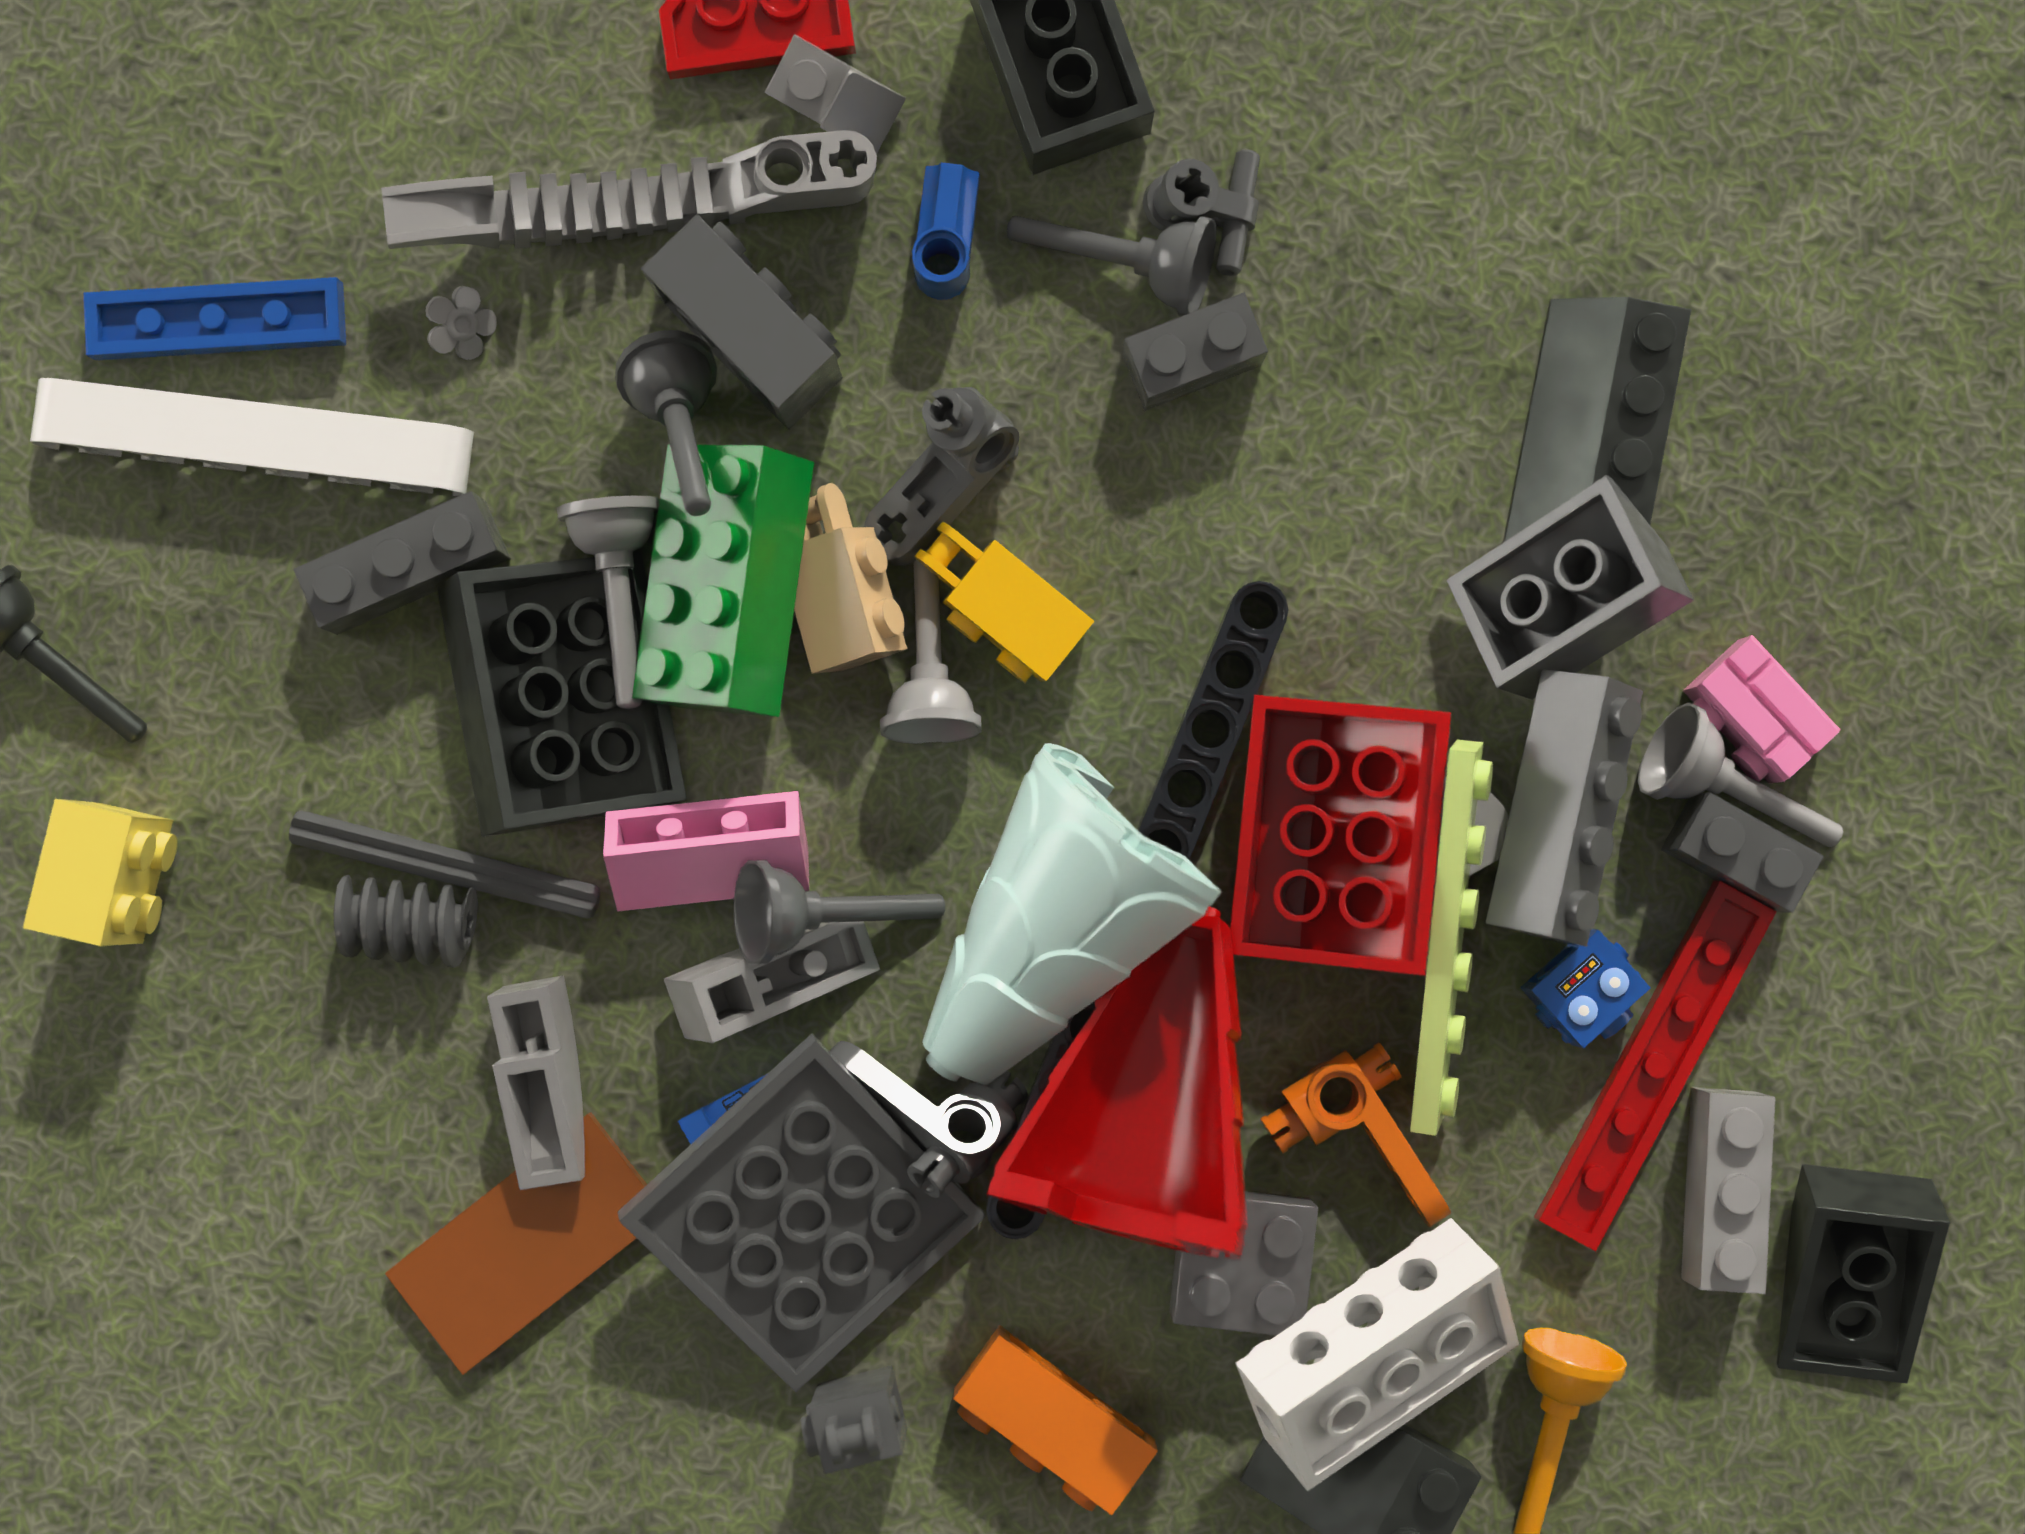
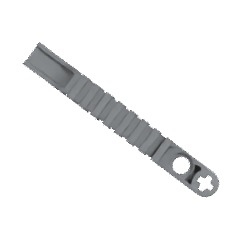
(732, 189)

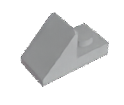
(834, 92)

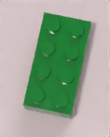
(725, 583)

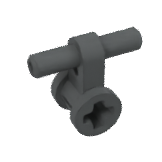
(1231, 208)

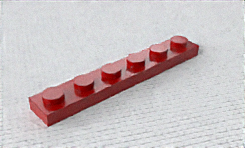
(1655, 1064)

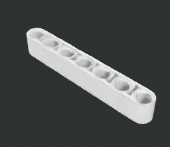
(253, 434)

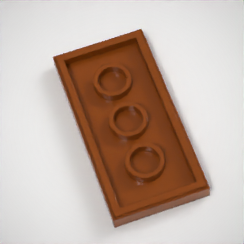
(518, 1252)

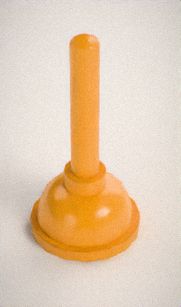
(1569, 1374)

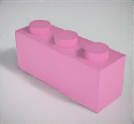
(699, 848)

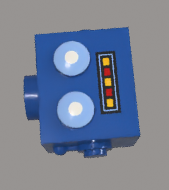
(1586, 990)

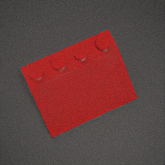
(1340, 834)

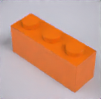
(1053, 1422)

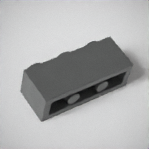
(400, 563)

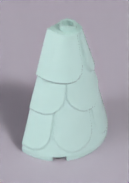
(1055, 920)

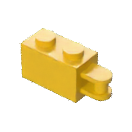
(1006, 605)

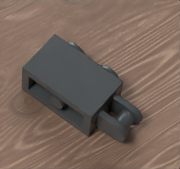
(855, 1420)

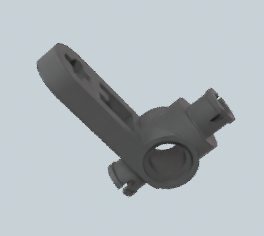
(966, 451)
(978, 1109)

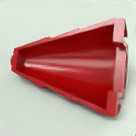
(1146, 1109)

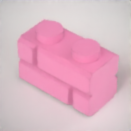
(1761, 712)

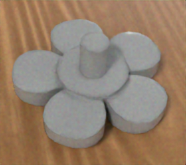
(459, 323)

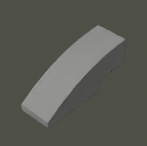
(539, 1081)

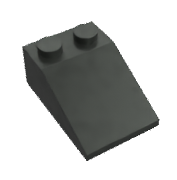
(1859, 1272)
(1390, 1489)

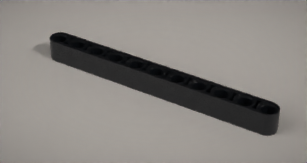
(1160, 813)

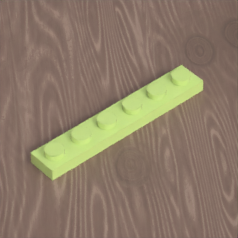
(1453, 910)

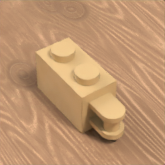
(844, 590)

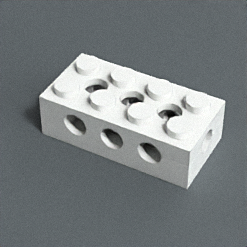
(1393, 1368)

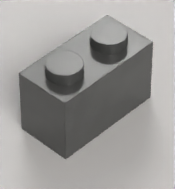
(1194, 351)
(1742, 852)

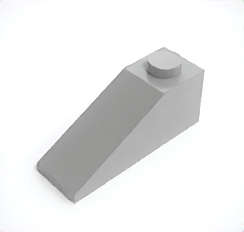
(734, 995)

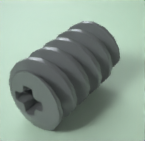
(403, 924)

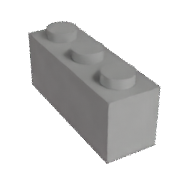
(1728, 1190)

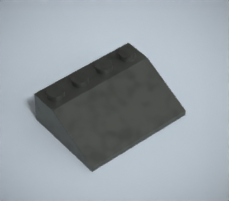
(542, 698)

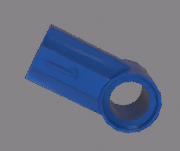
(946, 227)

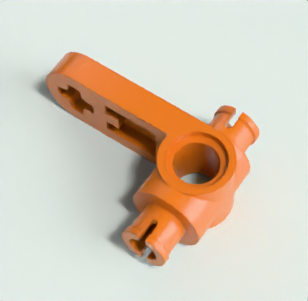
(1306, 1117)

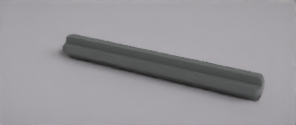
(444, 864)

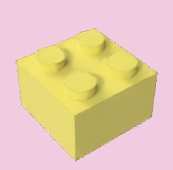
(100, 874)

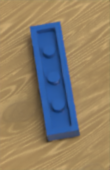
(214, 318)

